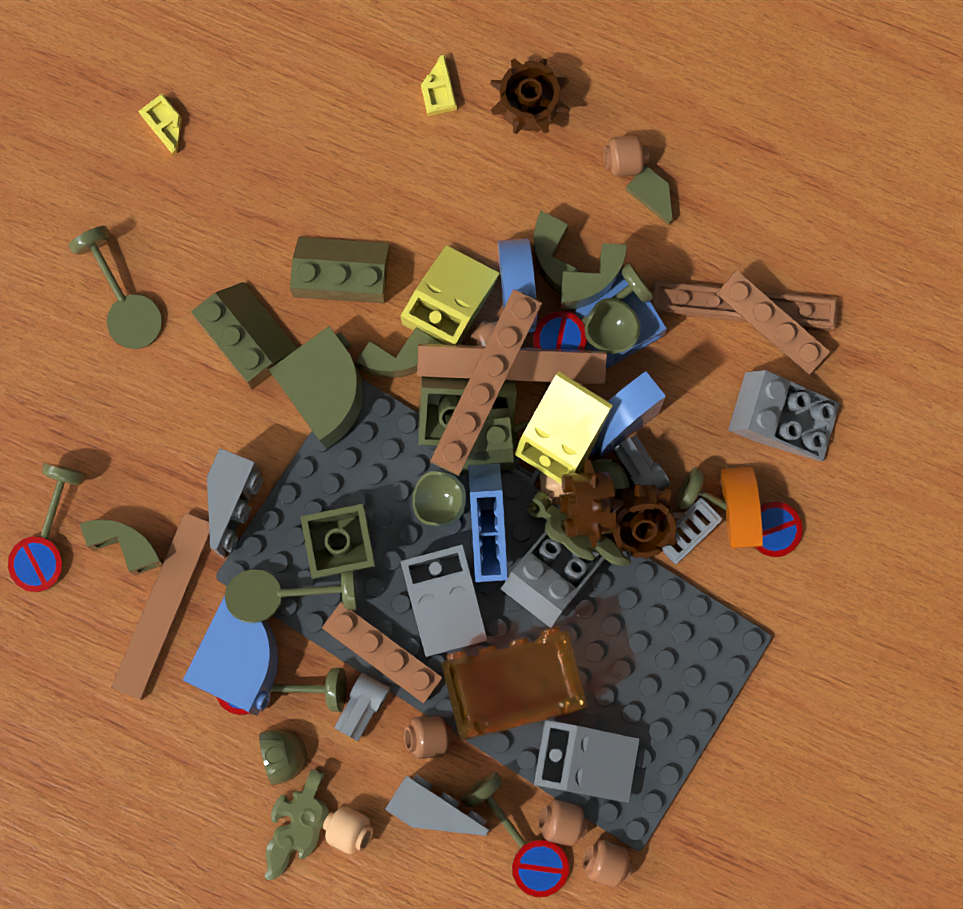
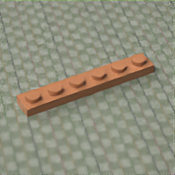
(485, 382)

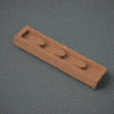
(772, 322)
(382, 653)

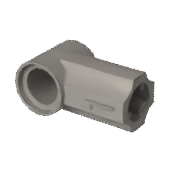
(639, 464)
(365, 700)

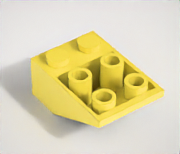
(449, 297)
(563, 428)

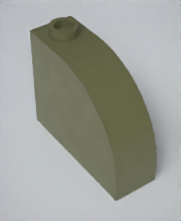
(323, 385)

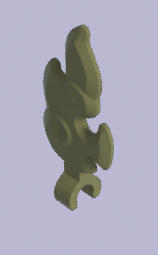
(579, 546)
(303, 832)

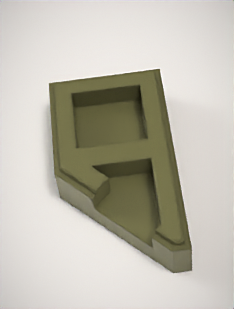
(652, 193)

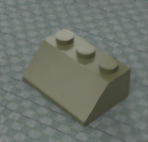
(339, 270)
(244, 332)
(440, 397)

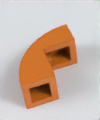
(742, 507)

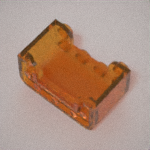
(513, 684)

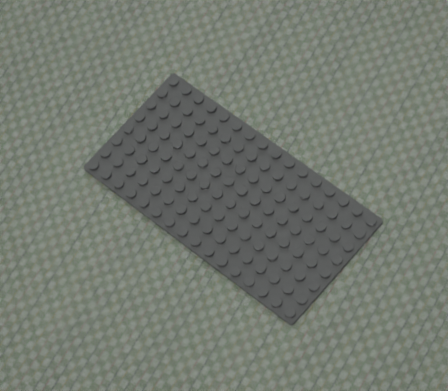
(646, 644)

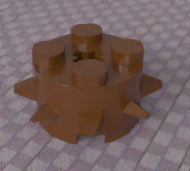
(526, 79)
(587, 503)
(644, 520)

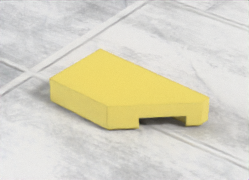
(438, 89)
(163, 121)

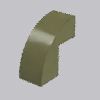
(547, 239)
(585, 288)
(382, 364)
(137, 550)

